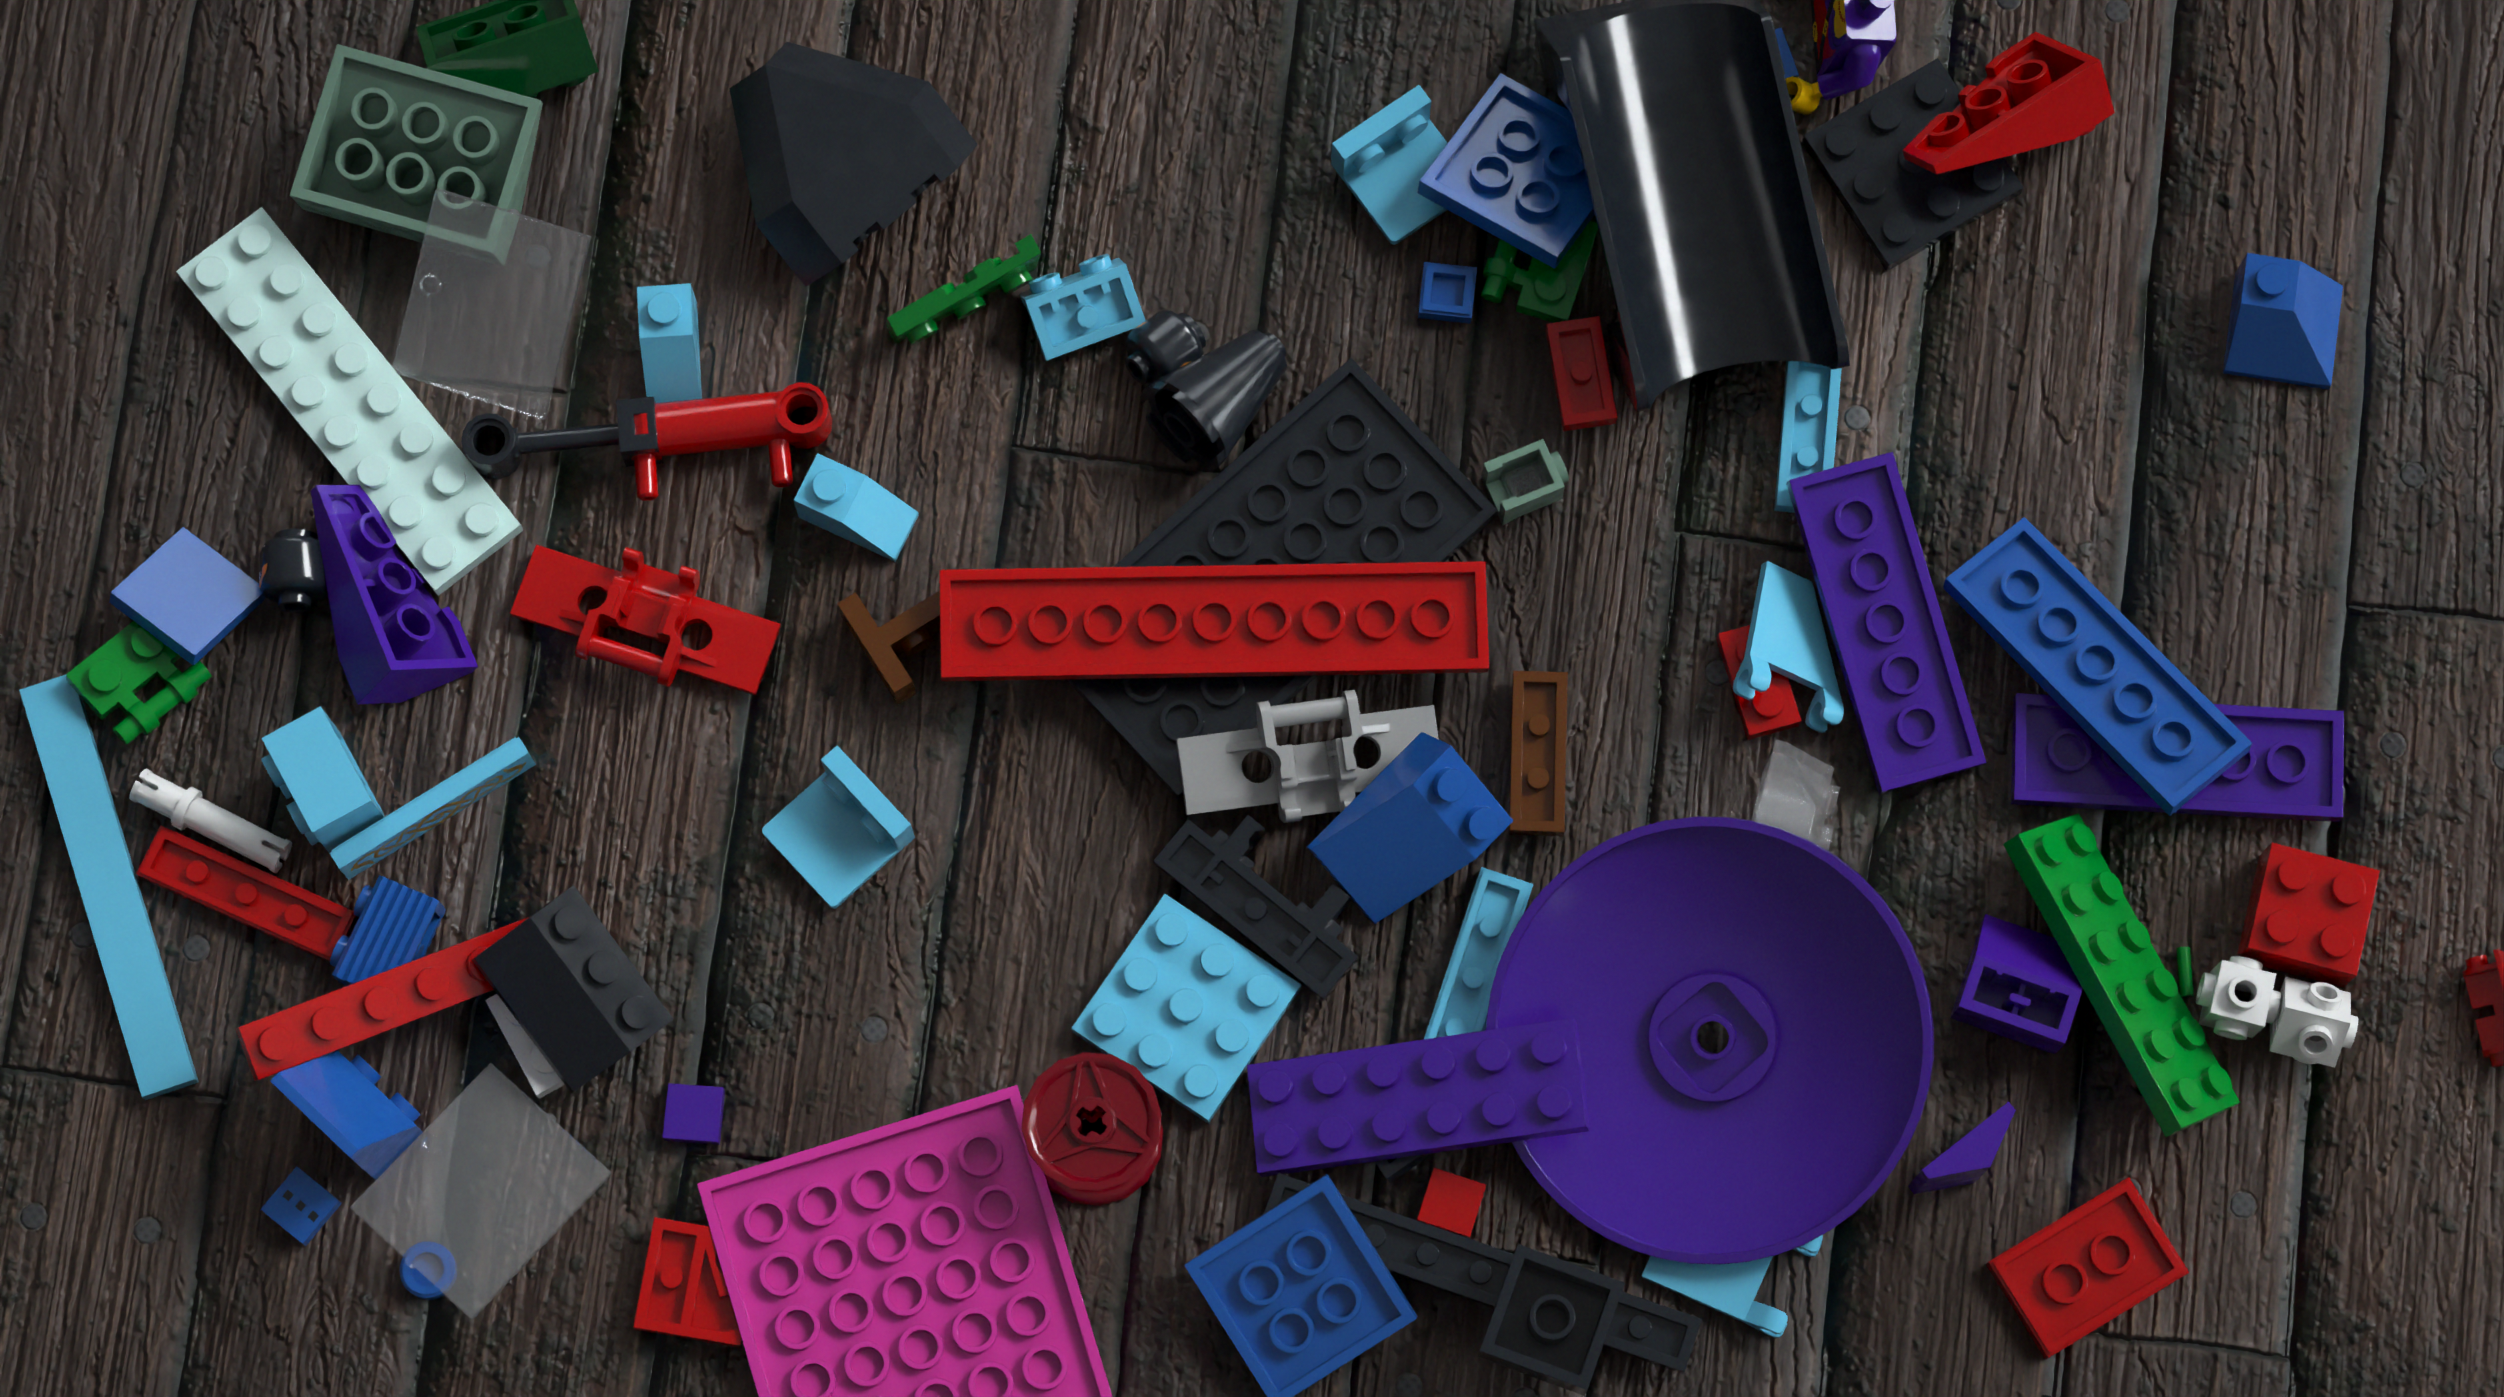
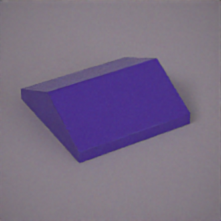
(1968, 1157)

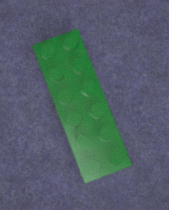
(2122, 974)

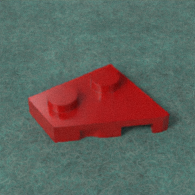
(685, 1286)

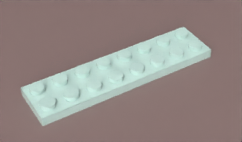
(350, 400)

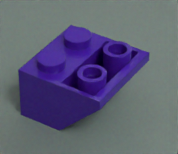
(2018, 986)

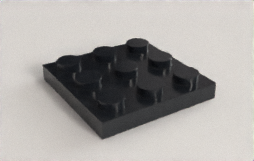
(1890, 198)

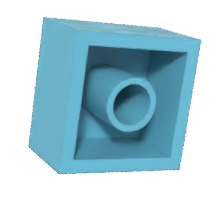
(321, 774)

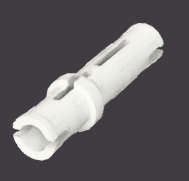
(190, 810)

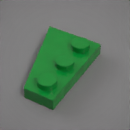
(920, 317)

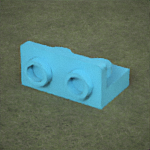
(1082, 306)

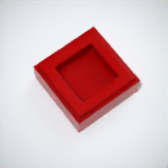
(1451, 1202)

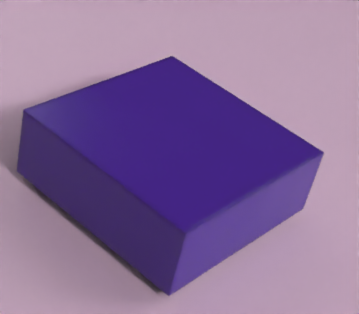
(693, 1114)

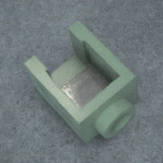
(1524, 480)

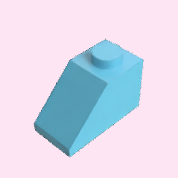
(669, 342)
(854, 507)

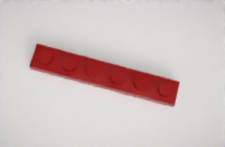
(367, 1007)

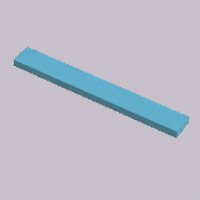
(109, 888)

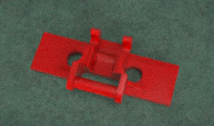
(649, 605)

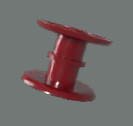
(1090, 1092)

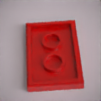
(2087, 1268)

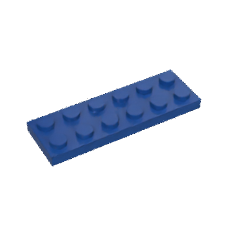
(2097, 666)

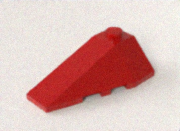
(2028, 101)

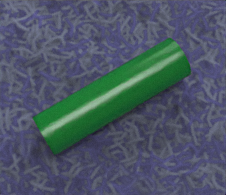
(2185, 972)

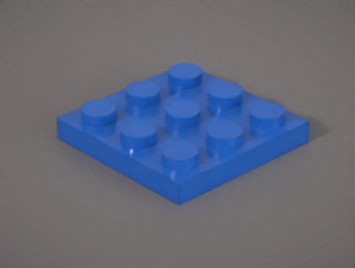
(1515, 172)
(1301, 1290)

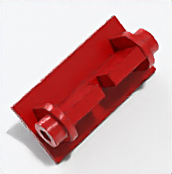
(2486, 989)

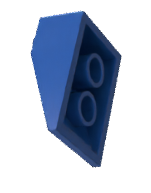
(1410, 828)
(351, 1109)

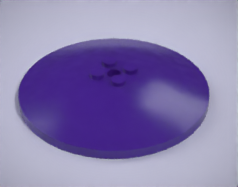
(1821, 1016)

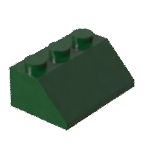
(511, 45)

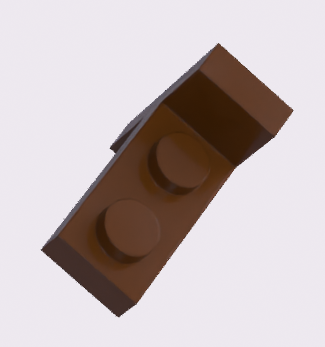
(905, 633)

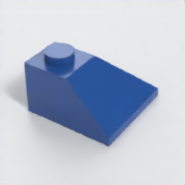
(2283, 322)

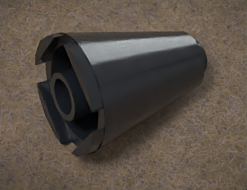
(1215, 397)

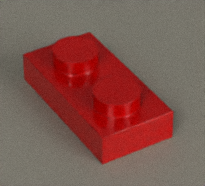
(1581, 373)
(1768, 710)

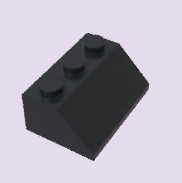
(572, 989)

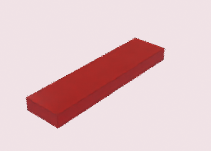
(245, 894)

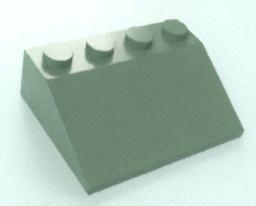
(402, 131)

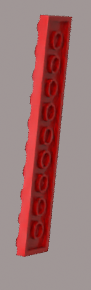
(1213, 621)

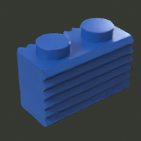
(390, 931)

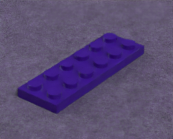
(1886, 623)
(2286, 774)
(1418, 1097)

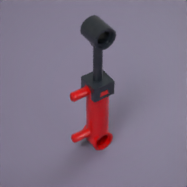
(668, 429)

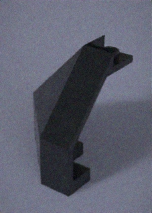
(838, 151)

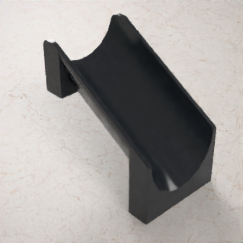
(1695, 188)

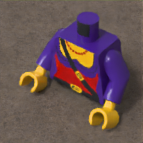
(1848, 46)

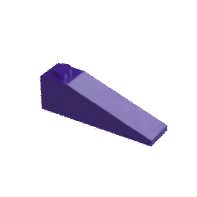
(383, 617)

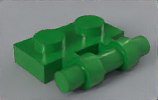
(1544, 290)
(123, 668)

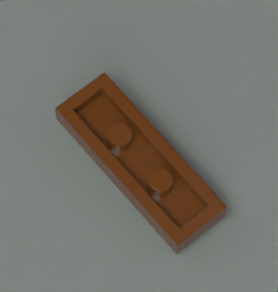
(1538, 753)

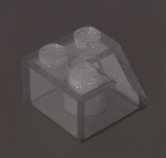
(1796, 794)

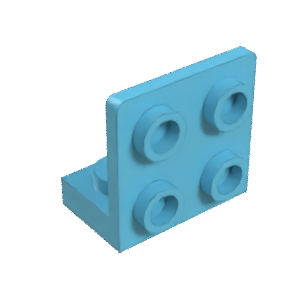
(1386, 161)
(839, 830)

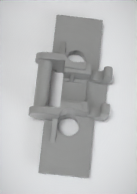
(1302, 776)

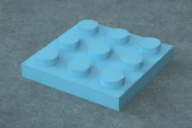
(1186, 1007)

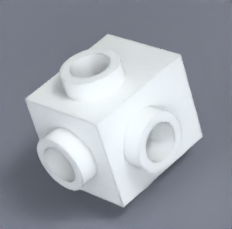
(2225, 1011)
(2313, 1022)

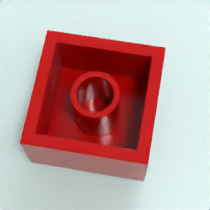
(2308, 914)

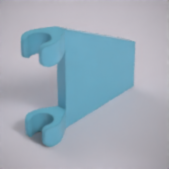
(1791, 641)
(1726, 1287)

